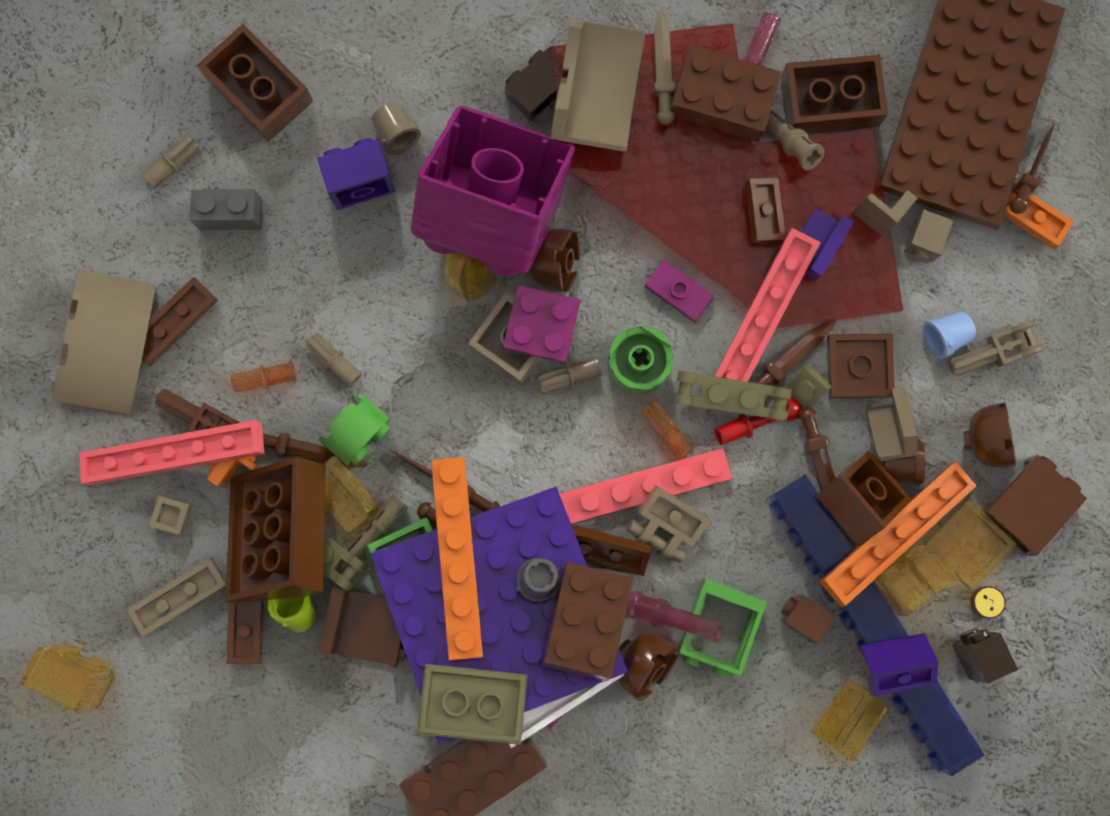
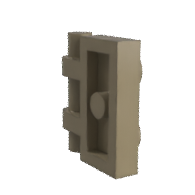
(672, 515)

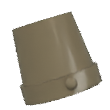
(395, 129)

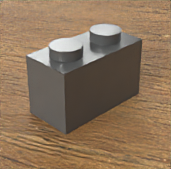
(226, 209)

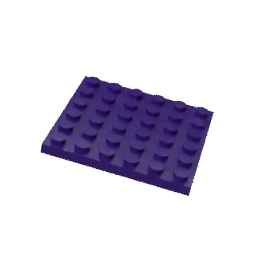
(510, 625)

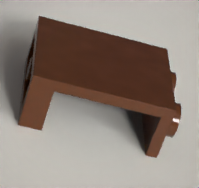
(1035, 505)
(361, 628)

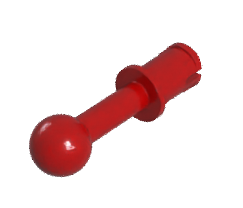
(744, 426)

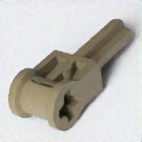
(1002, 347)

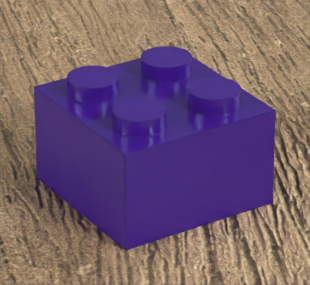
(356, 173)

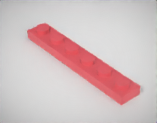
(768, 306)
(171, 453)
(635, 487)

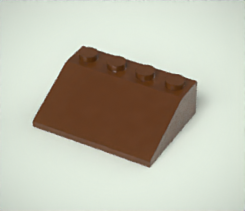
(276, 532)

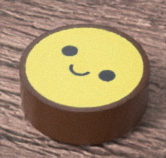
(988, 602)

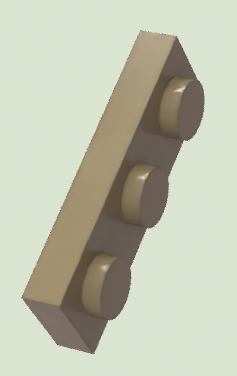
(177, 597)

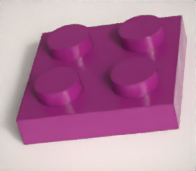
(541, 324)

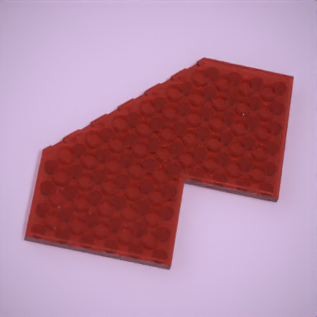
(692, 195)

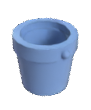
(948, 333)

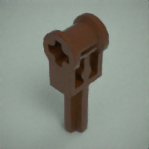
(199, 418)

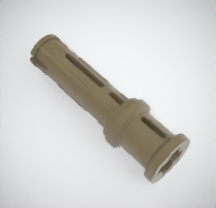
(795, 142)

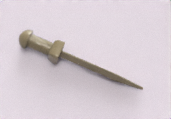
(663, 87)

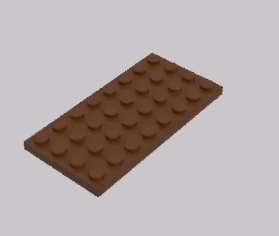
(972, 106)

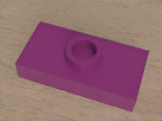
(678, 291)

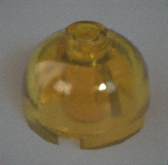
(467, 275)

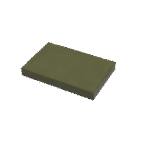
(472, 704)

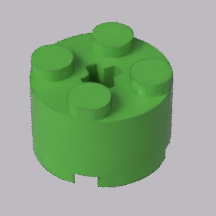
(639, 342)
(356, 430)

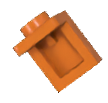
(223, 471)

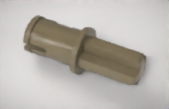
(170, 161)
(333, 360)
(569, 375)

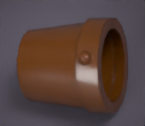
(908, 468)

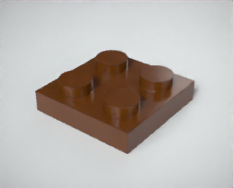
(860, 365)

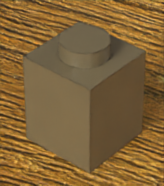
(928, 236)

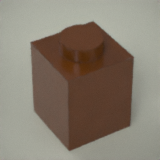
(806, 618)

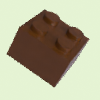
(864, 498)

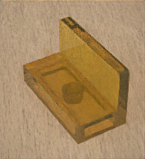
(346, 497)
(850, 719)

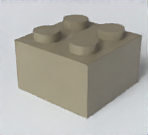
(489, 344)

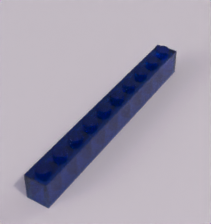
(873, 620)

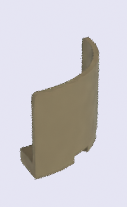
(600, 87)
(103, 342)

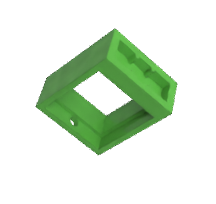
(734, 597)

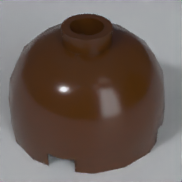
(556, 259)
(991, 436)
(647, 661)

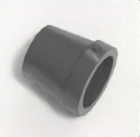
(537, 580)

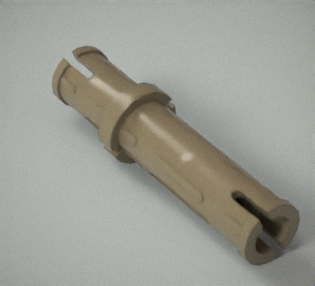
(376, 528)

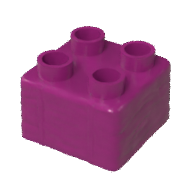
(490, 190)

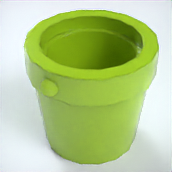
(293, 613)

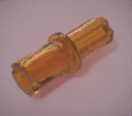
(263, 377)
(666, 429)

